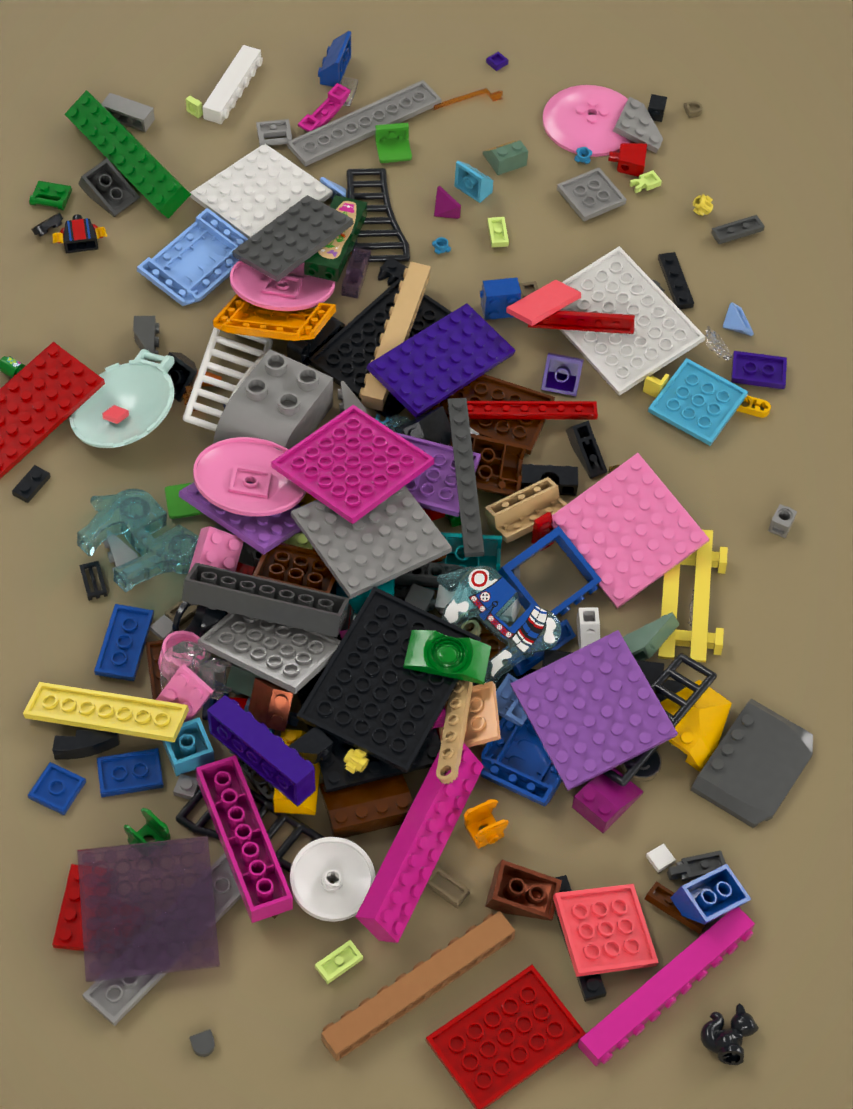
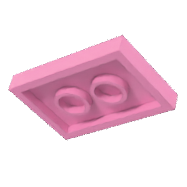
(186, 689)

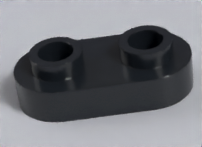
(53, 221)

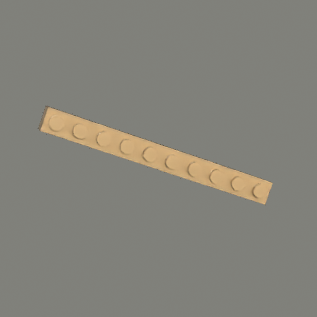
(397, 328)

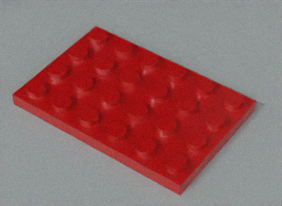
(505, 1037)

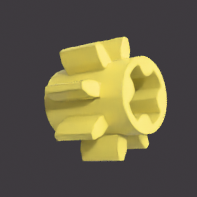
(702, 205)
(356, 760)

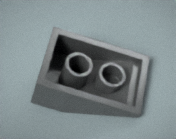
(108, 188)

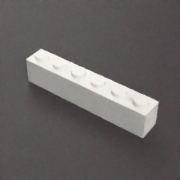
(232, 84)

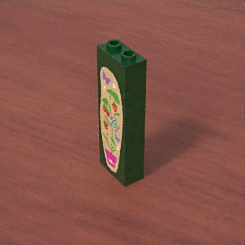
(332, 258)

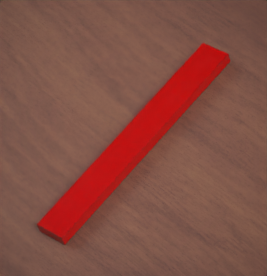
(533, 410)

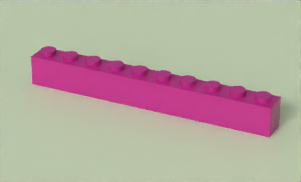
(666, 986)

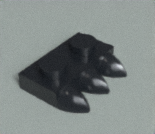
(391, 269)

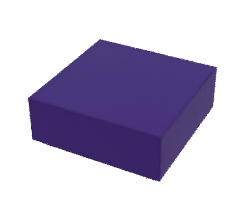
(497, 61)

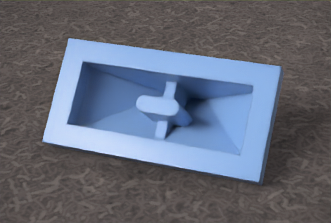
(337, 189)
(736, 320)

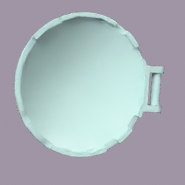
(136, 386)

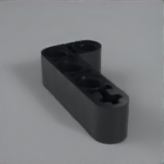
(304, 349)

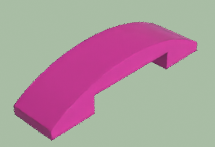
(327, 110)

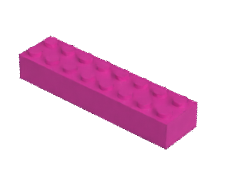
(244, 839)

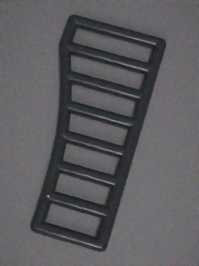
(396, 231)
(698, 691)
(266, 806)

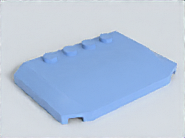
(195, 259)

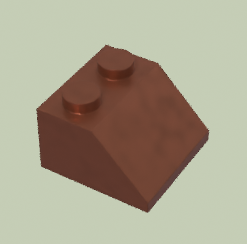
(270, 704)

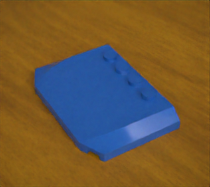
(520, 763)

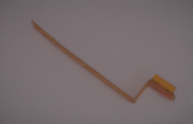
(494, 96)

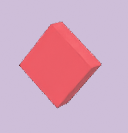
(115, 414)

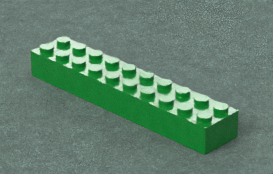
(127, 154)

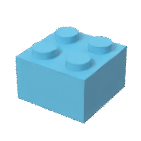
(190, 748)

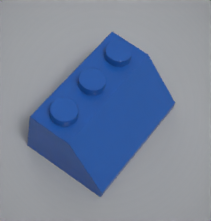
(336, 61)
(710, 895)

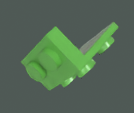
(393, 142)
(177, 506)

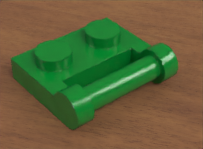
(51, 195)

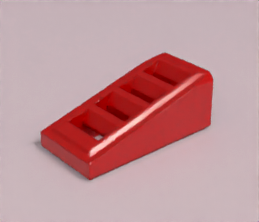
(542, 527)

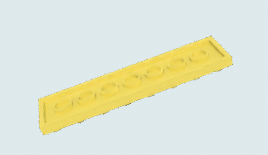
(106, 711)

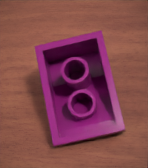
(604, 800)

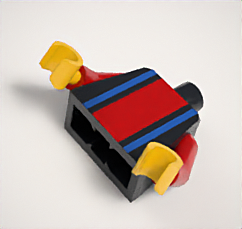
(79, 235)

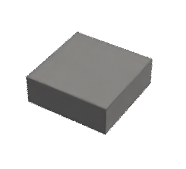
(162, 627)

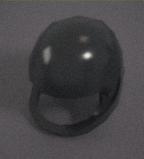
(202, 621)

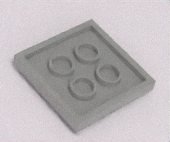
(591, 194)

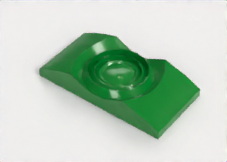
(447, 656)

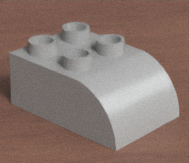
(277, 402)

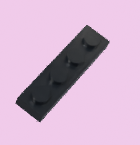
(675, 280)

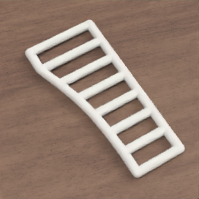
(206, 364)

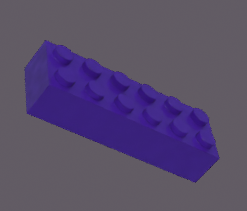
(262, 750)

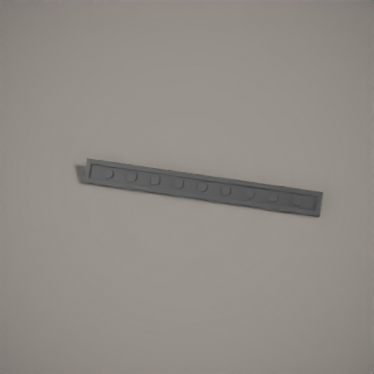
(465, 478)

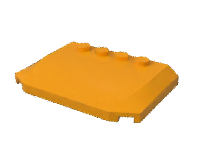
(250, 320)

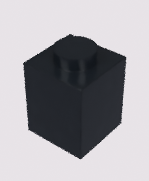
(657, 107)

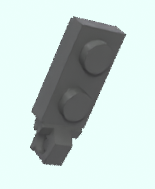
(696, 866)

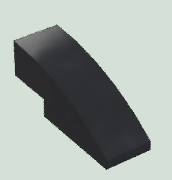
(84, 744)

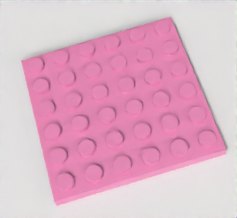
(629, 529)

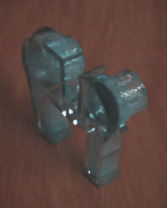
(137, 517)

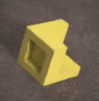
(654, 386)

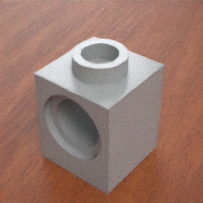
(782, 521)

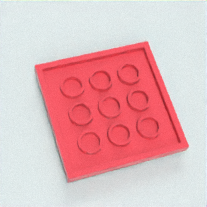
(605, 930)

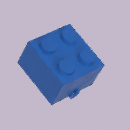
(497, 296)

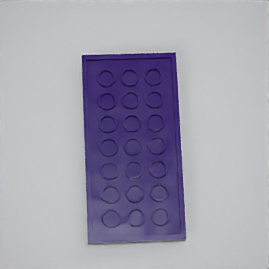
(440, 360)

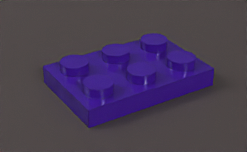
(759, 370)

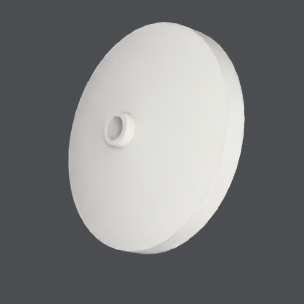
(328, 861)

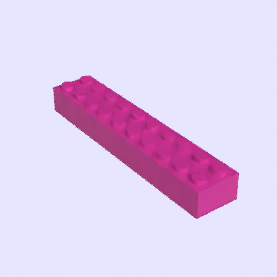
(417, 849)

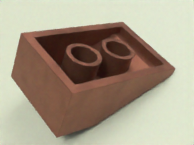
(522, 892)

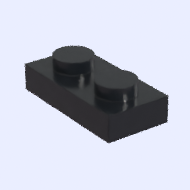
(31, 484)

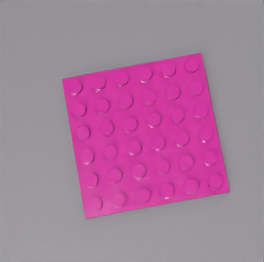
(352, 463)

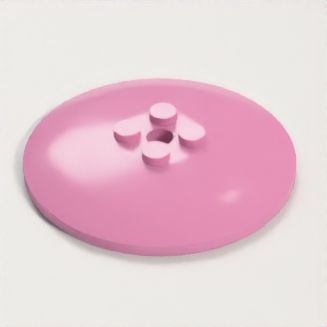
(571, 126)
(289, 294)
(228, 465)

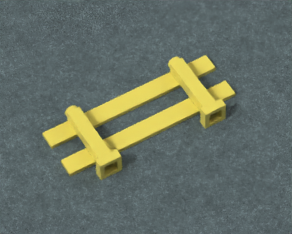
(699, 638)

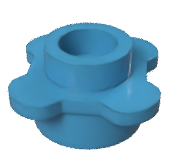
(583, 151)
(441, 245)

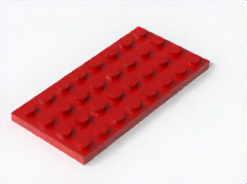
(40, 401)

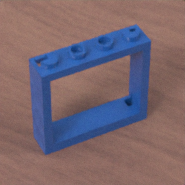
(574, 555)

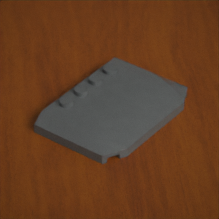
(755, 765)

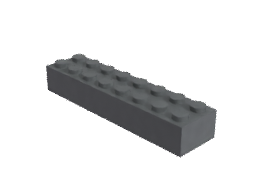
(265, 599)

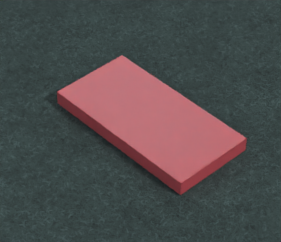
(543, 302)

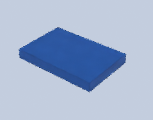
(129, 772)

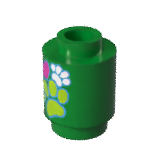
(10, 366)

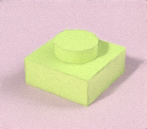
(194, 106)

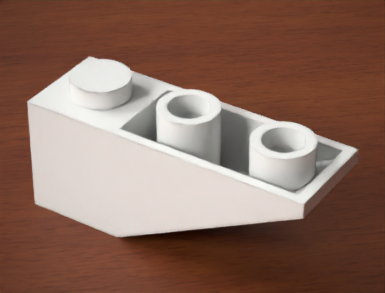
(588, 626)

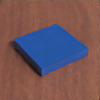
(57, 788)

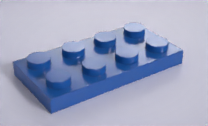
(124, 642)

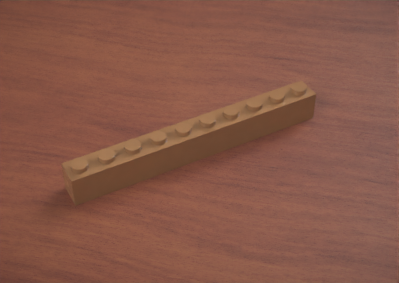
(417, 986)

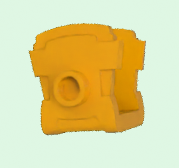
(482, 816)

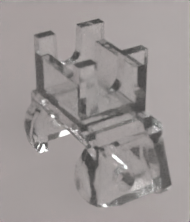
(209, 669)

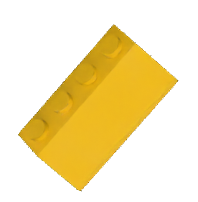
(281, 802)

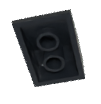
(429, 426)

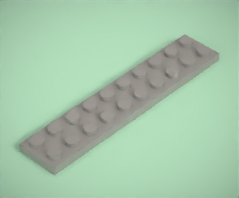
(361, 123)
(118, 996)

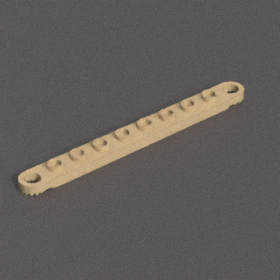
(455, 723)

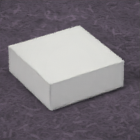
(660, 858)

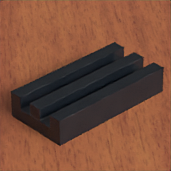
(96, 593)

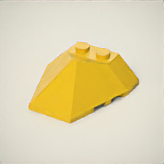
(701, 726)

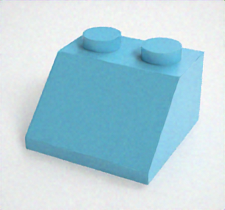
(472, 181)

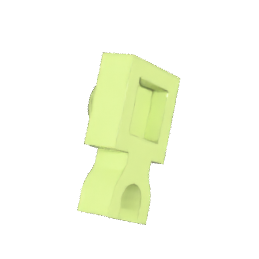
(647, 180)

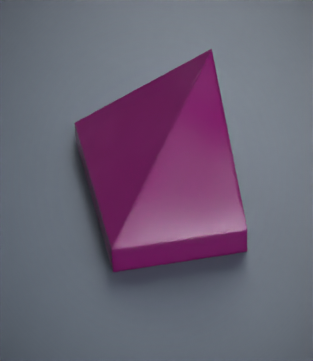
(446, 205)

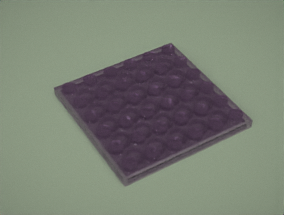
(147, 909)

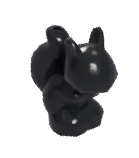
(728, 1041)

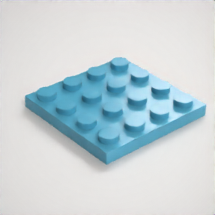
(698, 401)

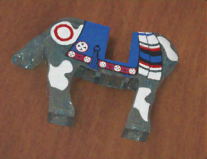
(488, 595)

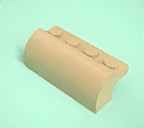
(516, 513)

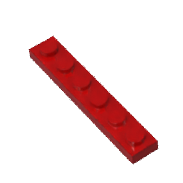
(588, 322)

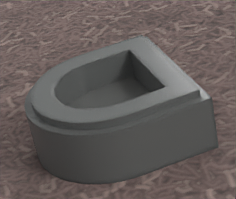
(203, 1043)

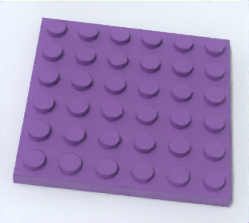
(593, 710)

